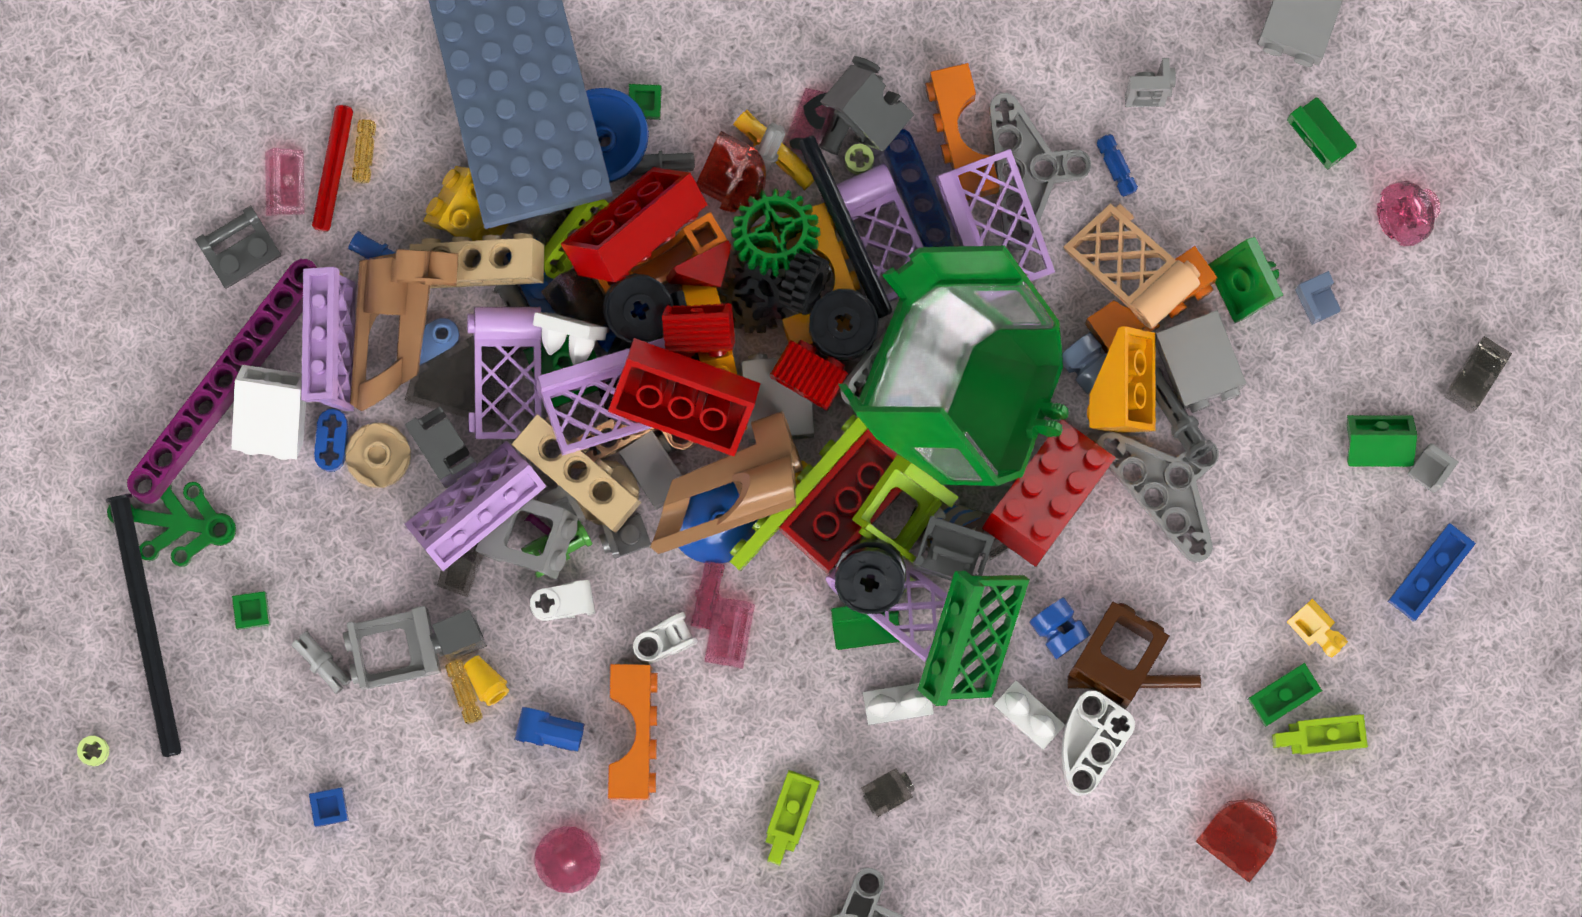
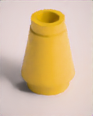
(486, 681)

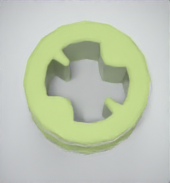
(866, 152)
(91, 740)

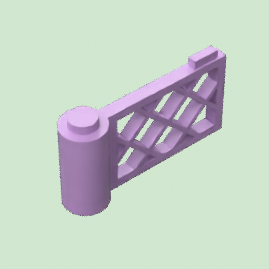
(869, 193)
(499, 329)
(898, 631)

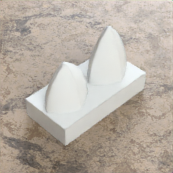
(581, 334)
(896, 704)
(1029, 715)

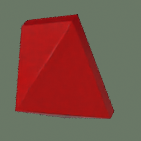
(703, 269)

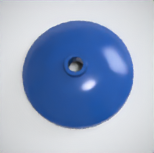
(625, 124)
(705, 508)

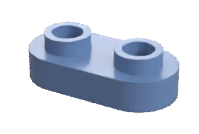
(432, 345)

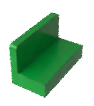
(1321, 132)
(1381, 440)
(860, 630)

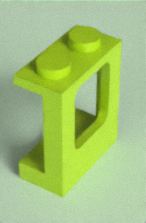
(919, 486)

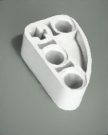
(1084, 732)

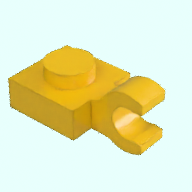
(1314, 625)

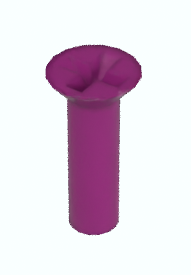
(538, 523)

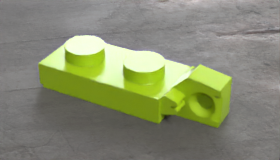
(1324, 735)
(790, 814)

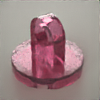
(1407, 212)
(567, 859)

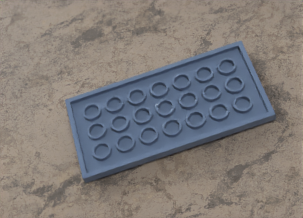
(520, 107)

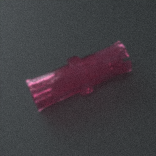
(707, 595)

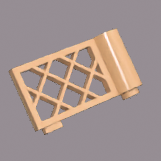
(1154, 296)

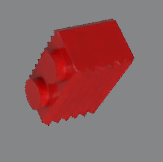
(699, 329)
(809, 374)

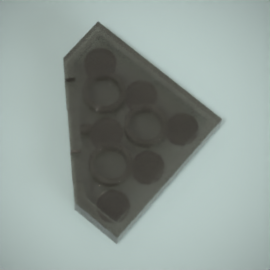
(450, 381)

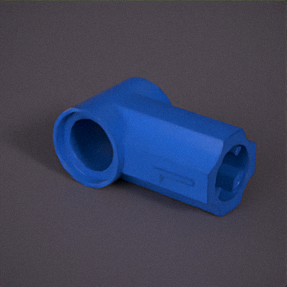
(542, 728)

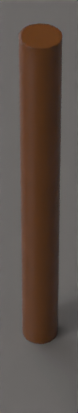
(1153, 681)

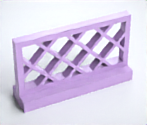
(962, 218)
(327, 337)
(579, 378)
(474, 520)

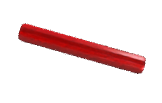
(332, 168)

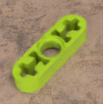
(572, 222)

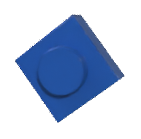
(328, 807)

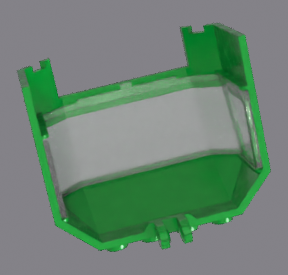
(964, 367)

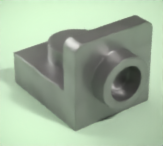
(628, 539)

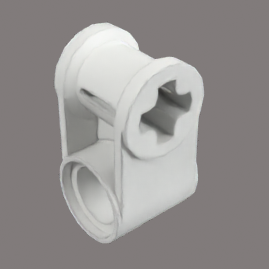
(569, 600)
(665, 639)

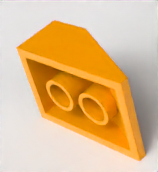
(1126, 385)

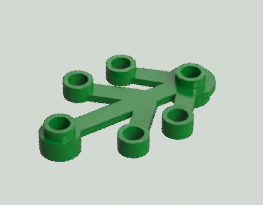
(181, 523)

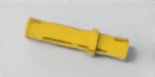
(787, 159)

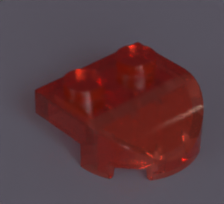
(732, 173)
(1241, 836)

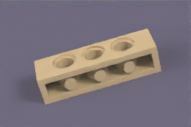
(524, 267)
(612, 512)

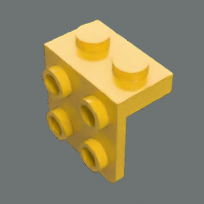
(458, 208)

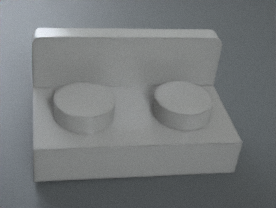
(1151, 90)

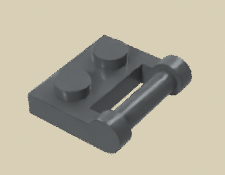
(244, 256)

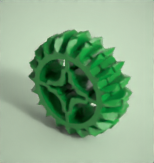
(763, 237)

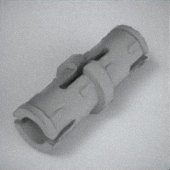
(321, 662)

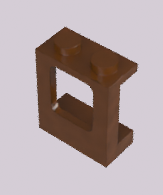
(1105, 674)

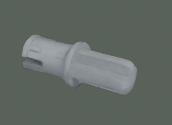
(770, 144)

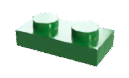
(1284, 694)

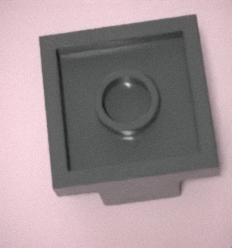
(441, 446)

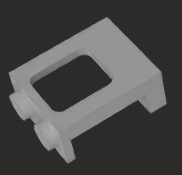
(554, 555)
(422, 652)

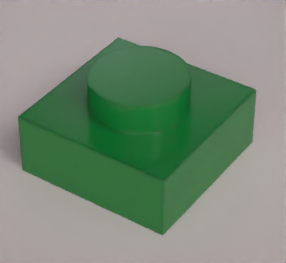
(648, 99)
(251, 610)

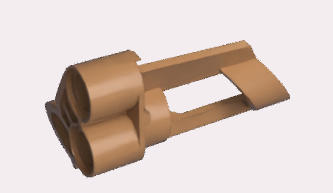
(400, 287)
(761, 475)

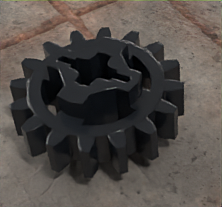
(751, 310)

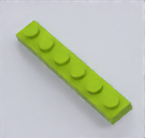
(809, 478)

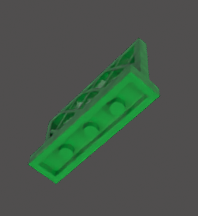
(955, 634)

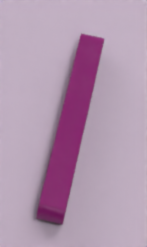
(220, 396)

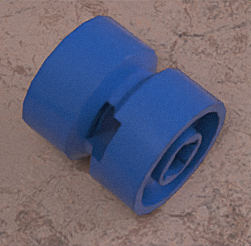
(1053, 617)

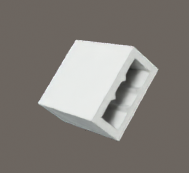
(268, 412)

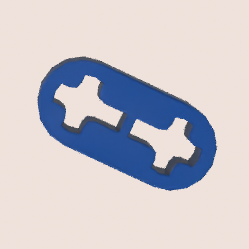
(323, 440)

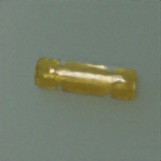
(364, 151)
(463, 691)

